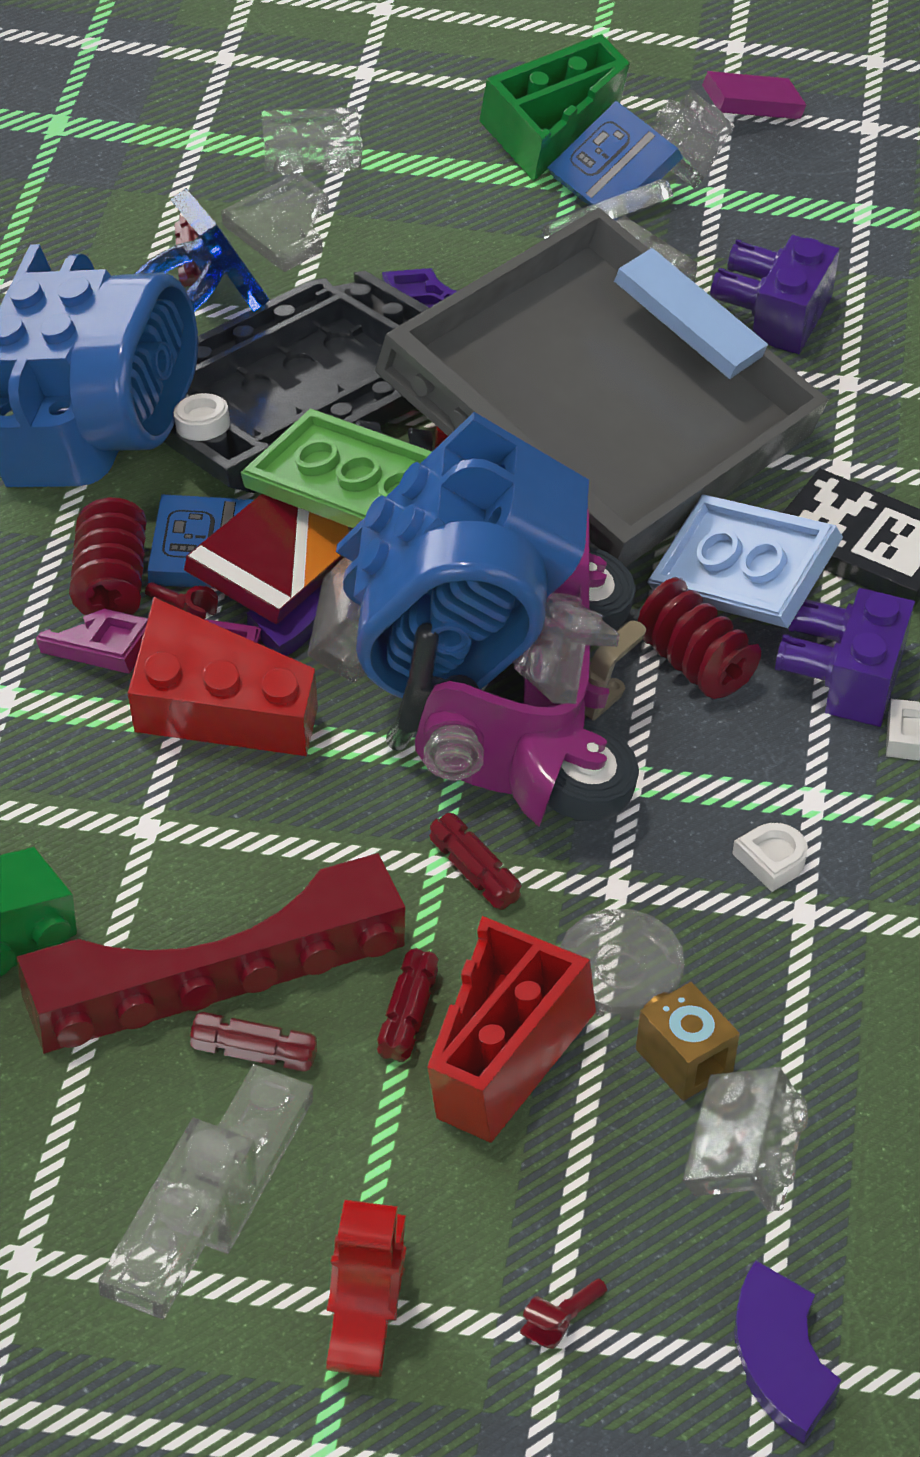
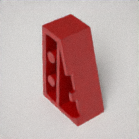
(219, 686)
(507, 1028)

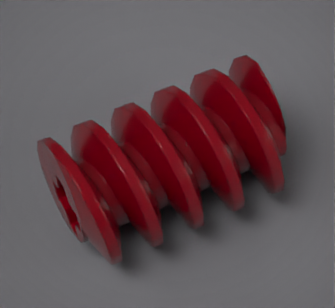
(108, 557)
(698, 639)

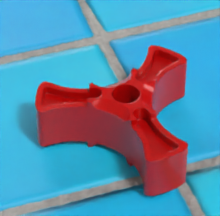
(364, 1286)

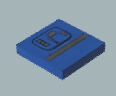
(614, 157)
(180, 528)

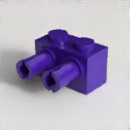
(791, 290)
(864, 658)

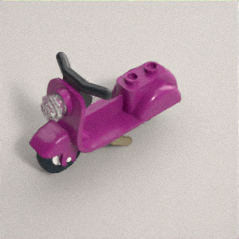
(540, 746)

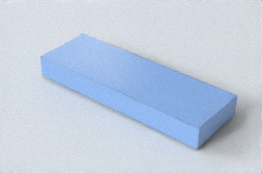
(691, 313)

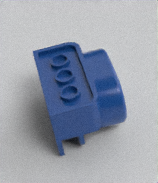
(88, 368)
(471, 549)

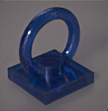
(210, 254)

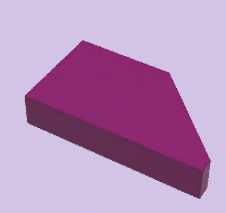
(104, 640)

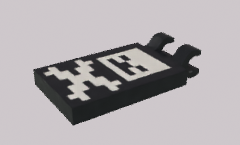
(878, 533)

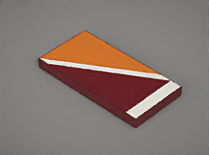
(268, 556)

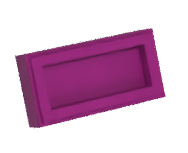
(754, 95)

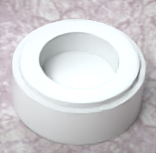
(201, 417)

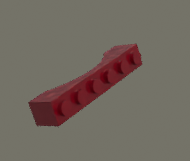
(97, 989)

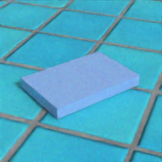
(748, 558)

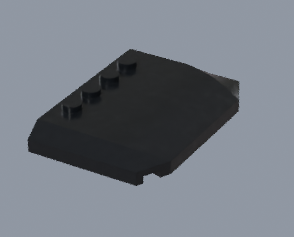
(294, 355)

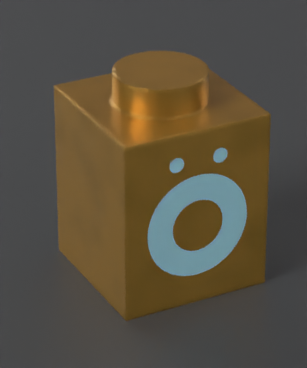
(686, 1039)

